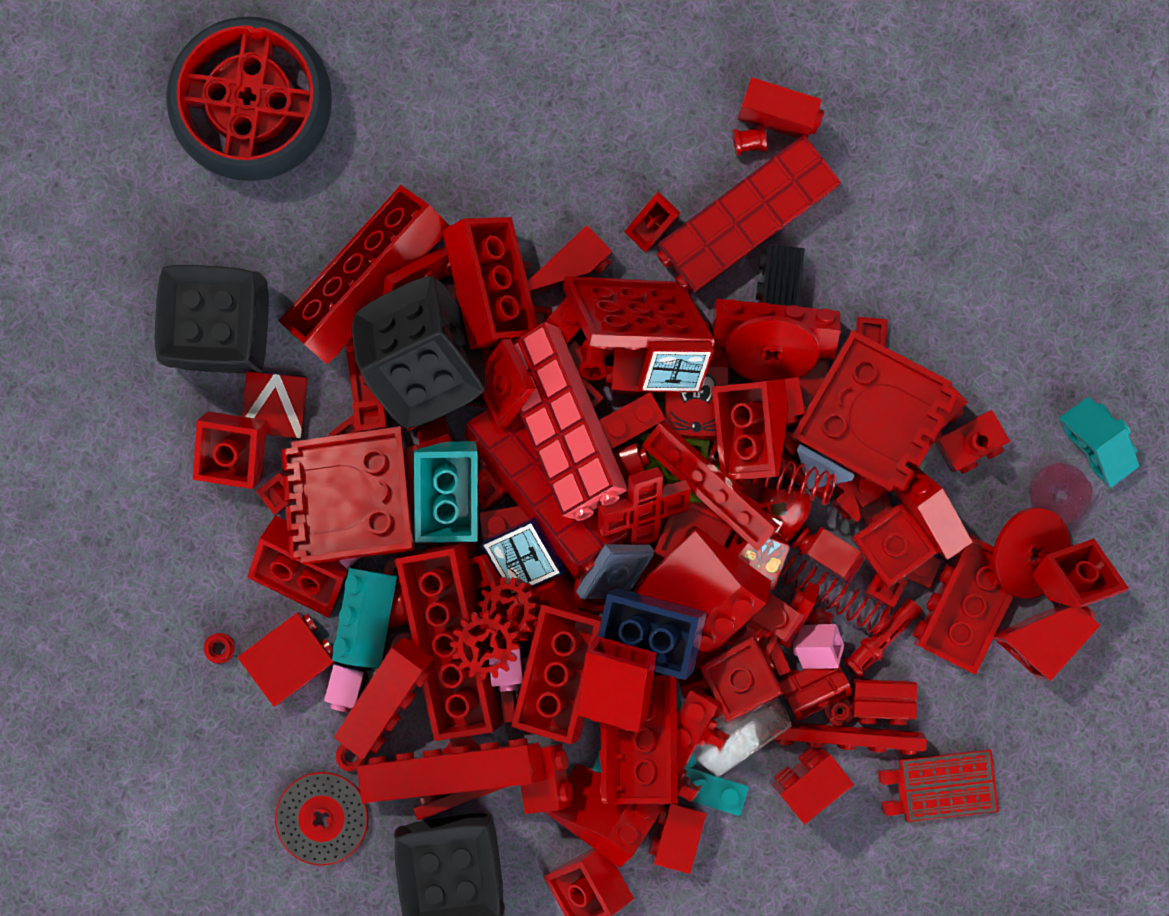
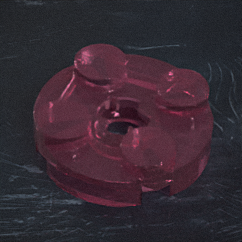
(1060, 475)

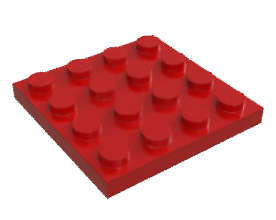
(634, 312)

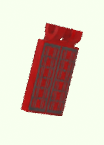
(942, 786)

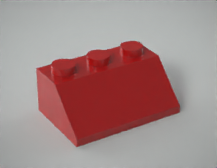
(311, 585)

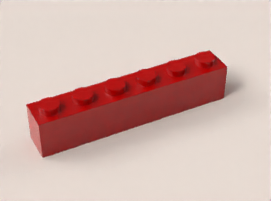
(450, 772)

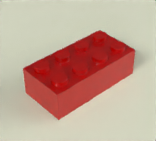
(489, 280)

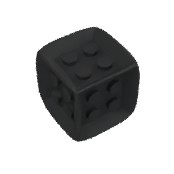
(211, 319)
(417, 353)
(449, 867)

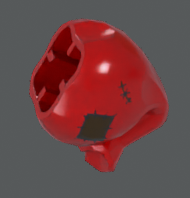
(788, 507)

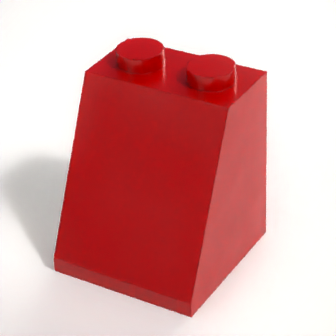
(1048, 639)

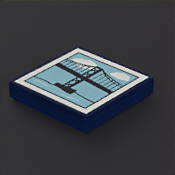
(523, 554)

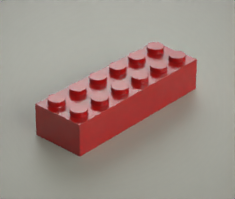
(392, 238)
(436, 597)

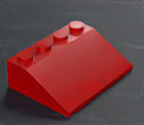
(712, 580)

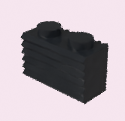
(781, 275)

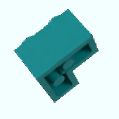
(1102, 440)

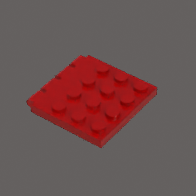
(876, 412)
(348, 496)

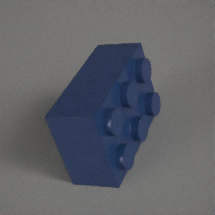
(655, 626)

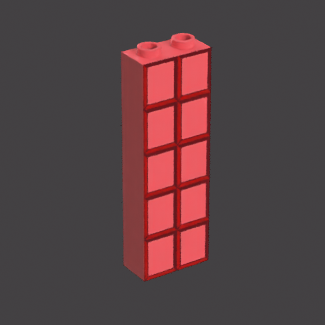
(566, 427)

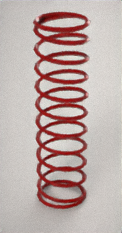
(825, 499)
(878, 626)

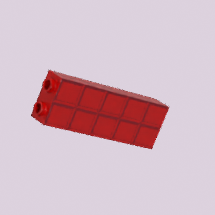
(747, 215)
(517, 467)

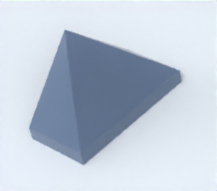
(814, 459)

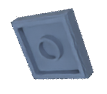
(615, 568)

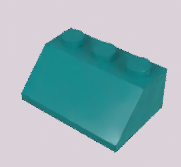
(446, 492)
(364, 618)

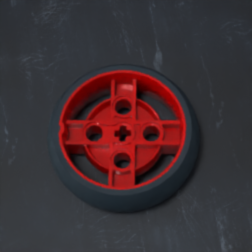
(257, 43)

